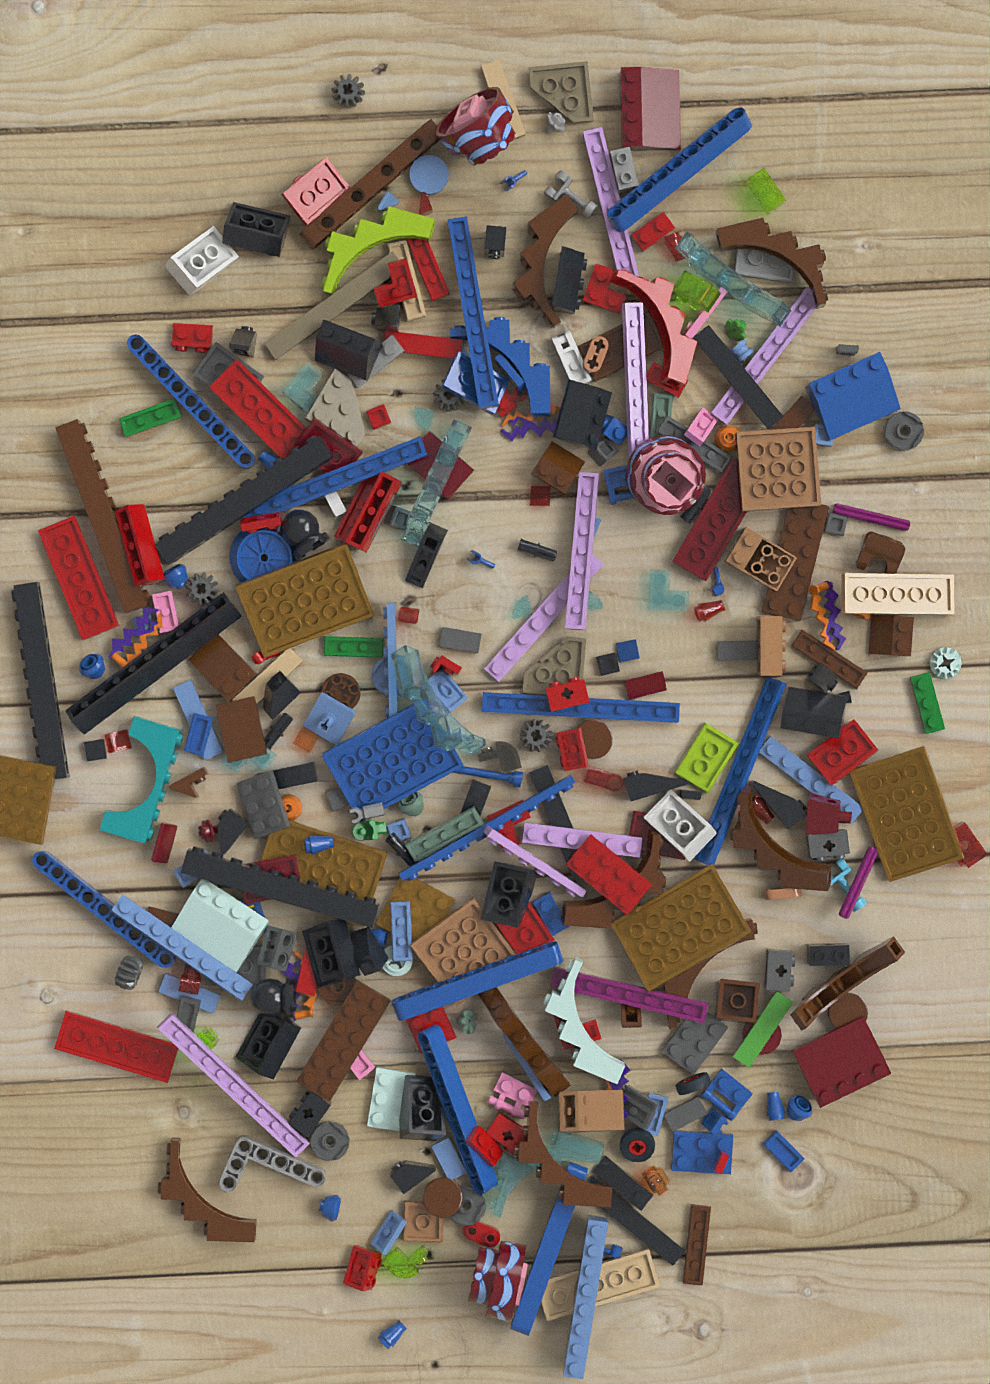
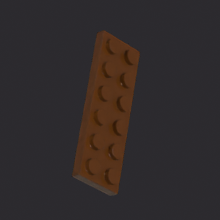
(801, 538)
(343, 1040)

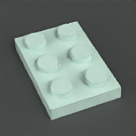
(387, 1098)

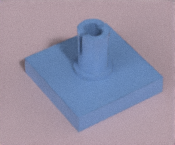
(447, 690)
(329, 718)

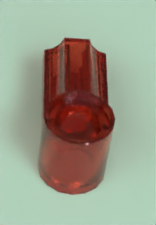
(601, 778)
(190, 981)

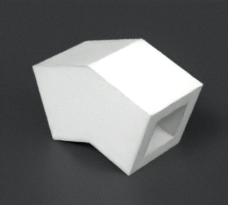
(335, 503)

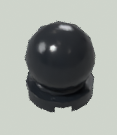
(301, 531)
(273, 997)

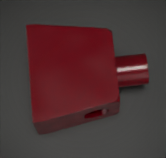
(825, 815)

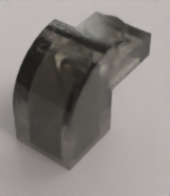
(507, 755)

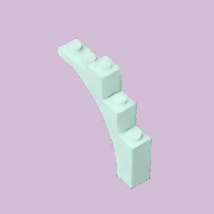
(589, 1055)

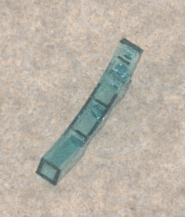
(738, 287)
(436, 482)
(429, 709)
(566, 1147)

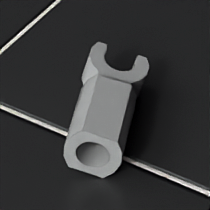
(367, 812)

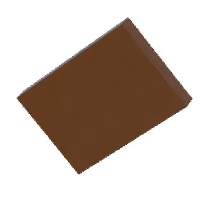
(241, 729)

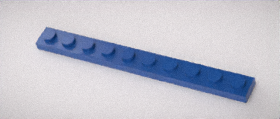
(473, 313)
(343, 477)
(594, 709)
(742, 767)
(496, 823)

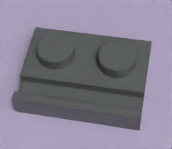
(639, 1107)

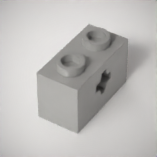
(623, 169)

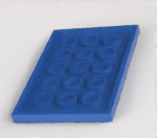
(389, 761)

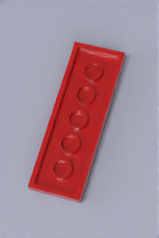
(258, 408)
(78, 578)
(116, 1046)

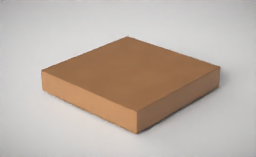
(421, 1224)

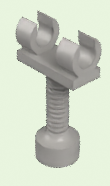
(588, 208)

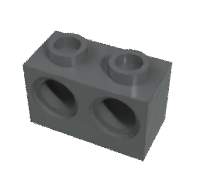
(276, 948)

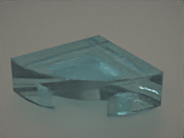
(424, 417)
(594, 601)
(522, 608)

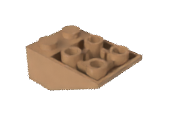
(760, 559)
(591, 1111)

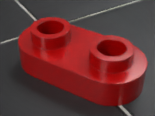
(481, 1234)

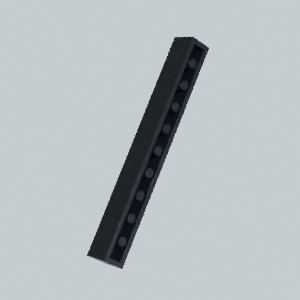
(244, 500)
(153, 663)
(40, 677)
(280, 887)

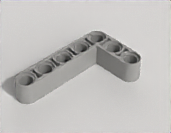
(269, 1161)

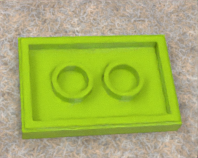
(706, 757)

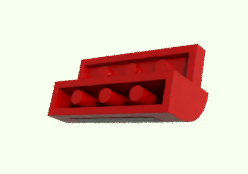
(368, 511)

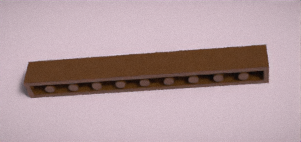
(100, 512)

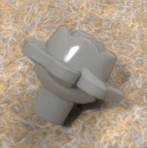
(556, 122)

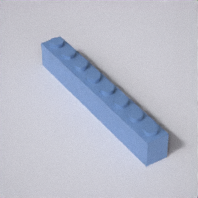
(585, 1297)

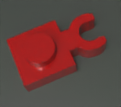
(508, 403)

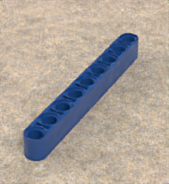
(679, 169)
(186, 393)
(109, 919)
(477, 980)
(455, 1105)
(545, 1259)

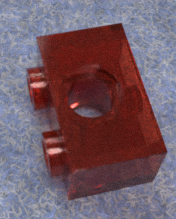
(974, 851)

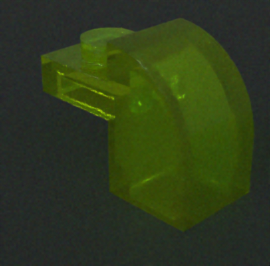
(405, 1266)

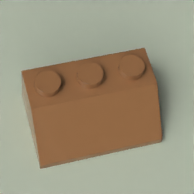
(770, 645)

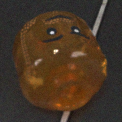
(655, 1180)

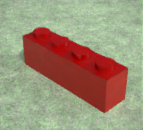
(139, 545)

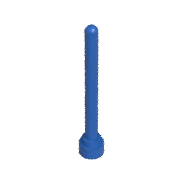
(513, 778)

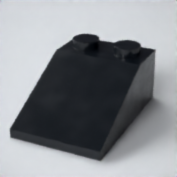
(508, 894)
(421, 1110)

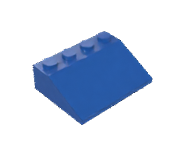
(853, 396)

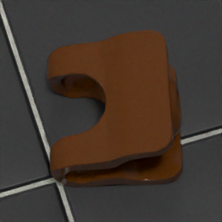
(881, 546)

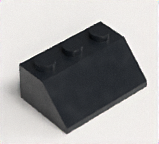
(256, 229)
(569, 281)
(346, 350)
(582, 414)
(814, 712)
(331, 952)
(268, 1044)

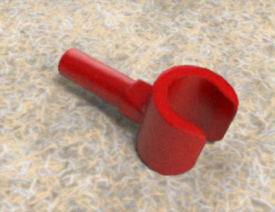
(258, 658)

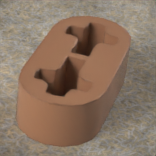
(591, 352)
(781, 893)

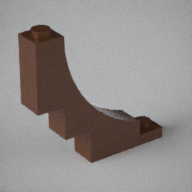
(682, 984)

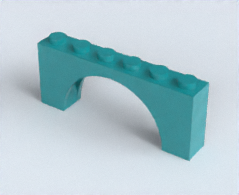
(161, 743)

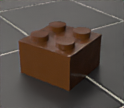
(737, 1001)

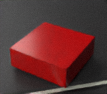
(378, 417)
(721, 1162)

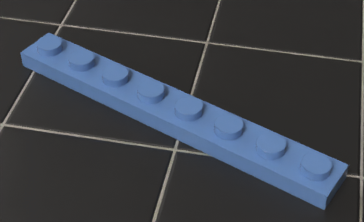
(181, 948)

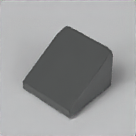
(604, 452)
(397, 517)

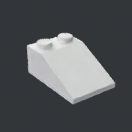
(201, 261)
(680, 825)

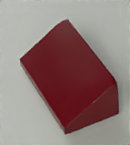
(645, 685)
(164, 843)

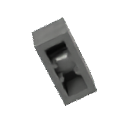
(838, 850)
(774, 959)

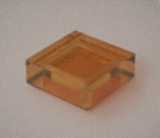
(306, 739)

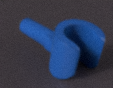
(511, 181)
(478, 559)
(718, 589)
(615, 1251)

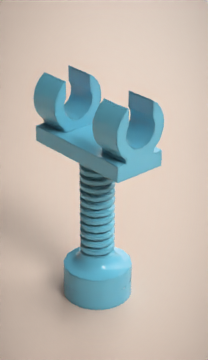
(841, 880)

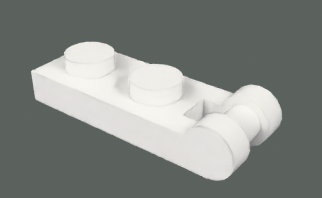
(571, 358)

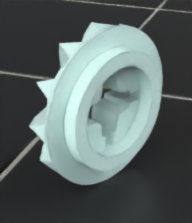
(936, 660)
(394, 969)

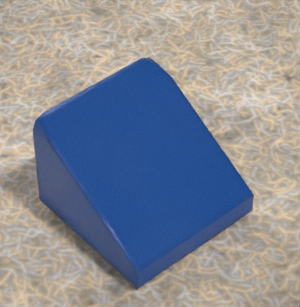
(627, 650)

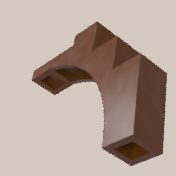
(544, 228)
(754, 236)
(792, 870)
(599, 911)
(846, 979)
(524, 1042)
(573, 1190)
(220, 1225)

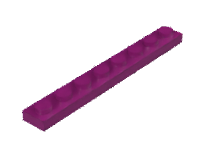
(634, 995)

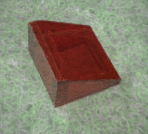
(425, 205)
(540, 496)
(408, 615)
(118, 741)

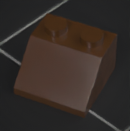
(558, 468)
(891, 635)

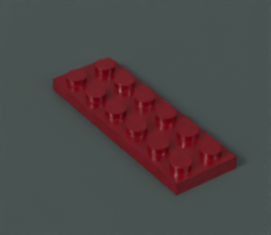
(713, 526)

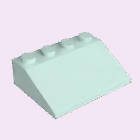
(220, 924)

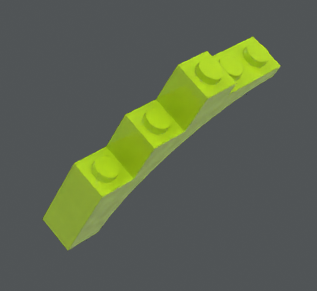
(346, 249)

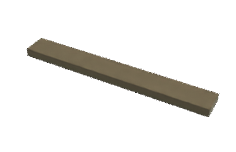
(330, 307)

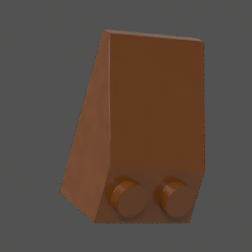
(223, 667)

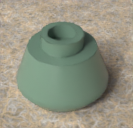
(412, 804)

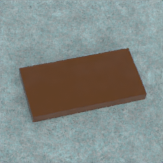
(615, 354)

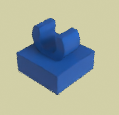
(714, 1121)

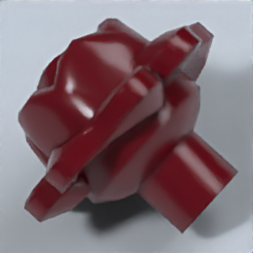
(207, 831)

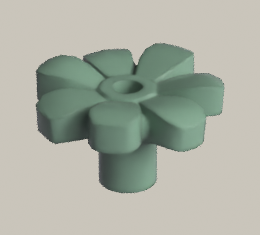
(467, 1021)

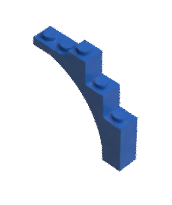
(518, 354)

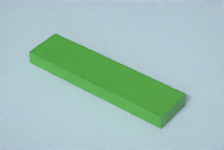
(762, 1029)

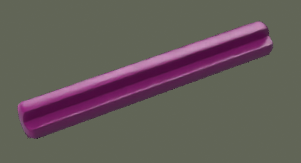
(871, 517)
(858, 882)

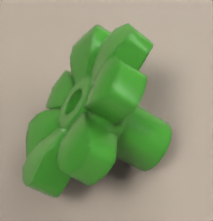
(736, 329)

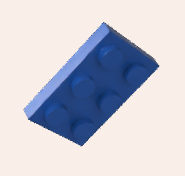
(461, 381)
(700, 1150)

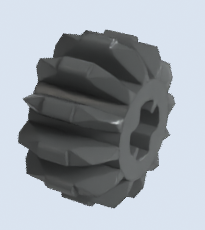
(346, 83)
(452, 402)
(194, 588)
(530, 738)
(128, 972)

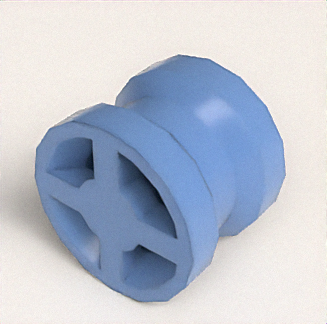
(741, 351)

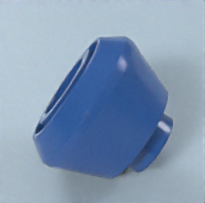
(176, 576)
(92, 666)
(799, 1108)
(330, 1207)

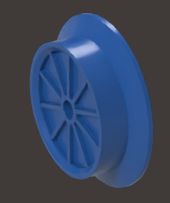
(249, 547)

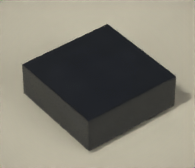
(608, 664)
(95, 750)
(690, 794)

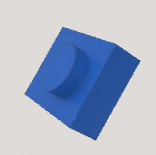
(614, 429)

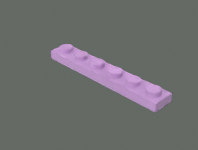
(575, 838)
(540, 866)

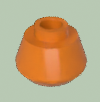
(728, 444)
(295, 808)

